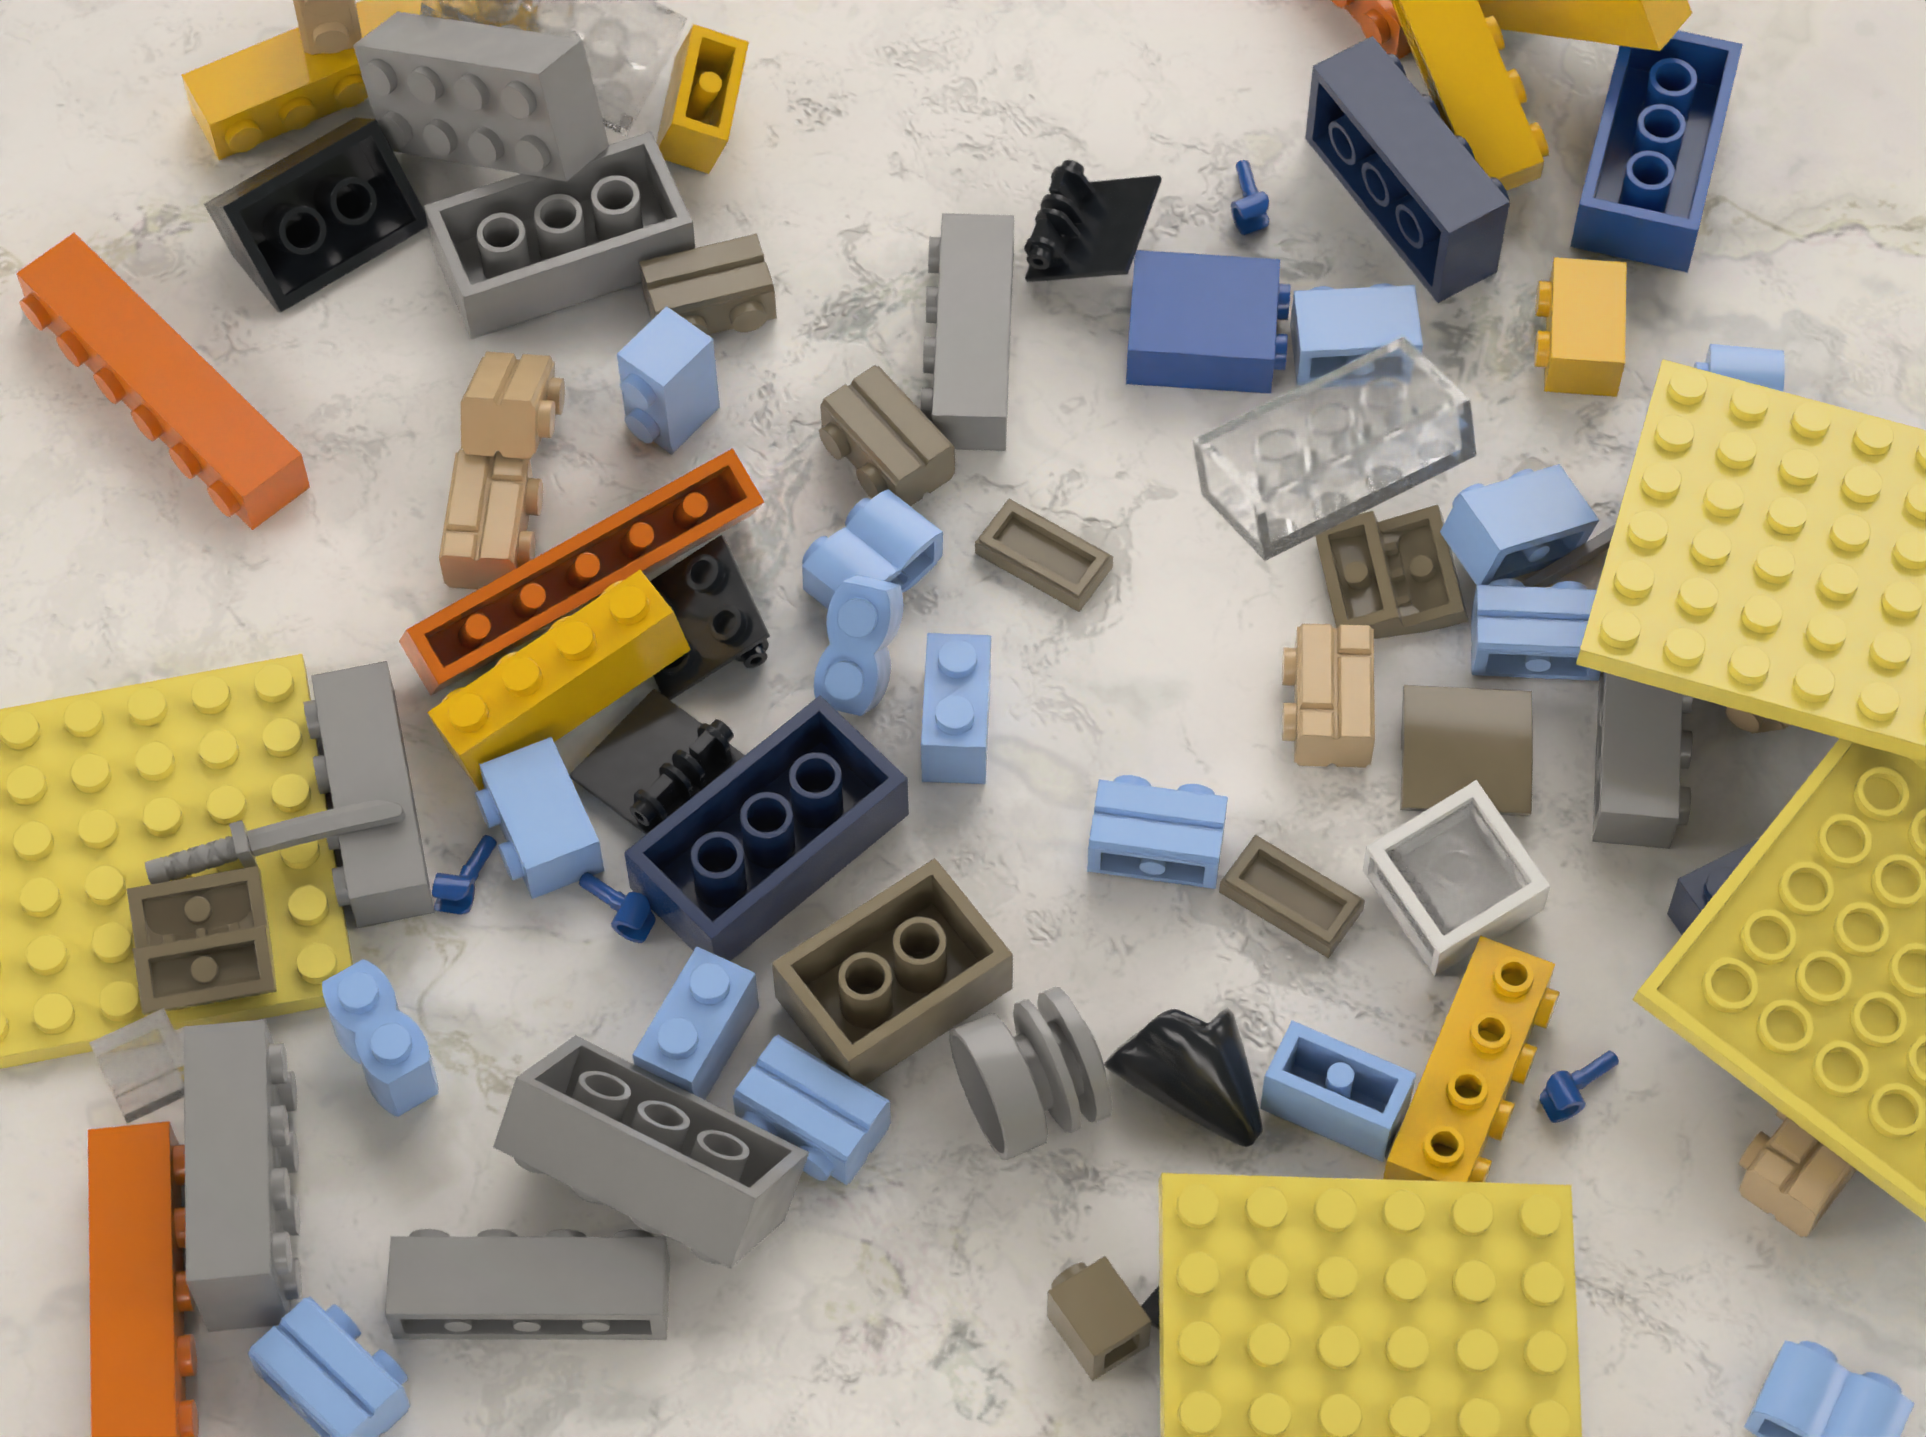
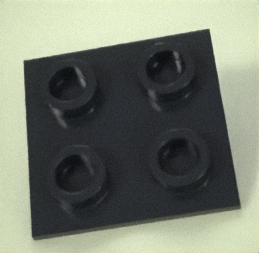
(1088, 225)
(714, 616)
(656, 761)

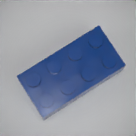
(1656, 150)

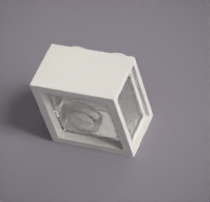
(1455, 877)

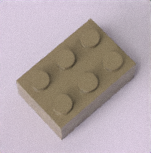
(893, 974)

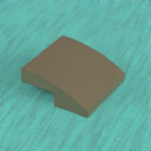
(1392, 573)
(1464, 737)
(201, 940)

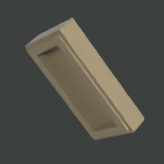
(1044, 555)
(1291, 896)

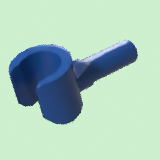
(1250, 211)
(457, 892)
(634, 912)
(1562, 1095)

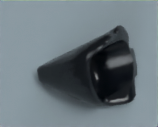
(1194, 1071)

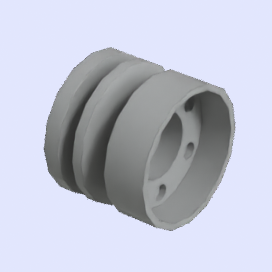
(1042, 1068)

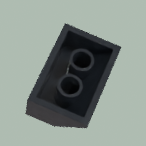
(318, 213)

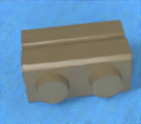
(713, 285)
(885, 438)

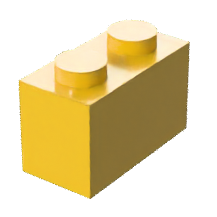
(701, 98)
(1583, 326)

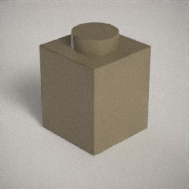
(1097, 1316)

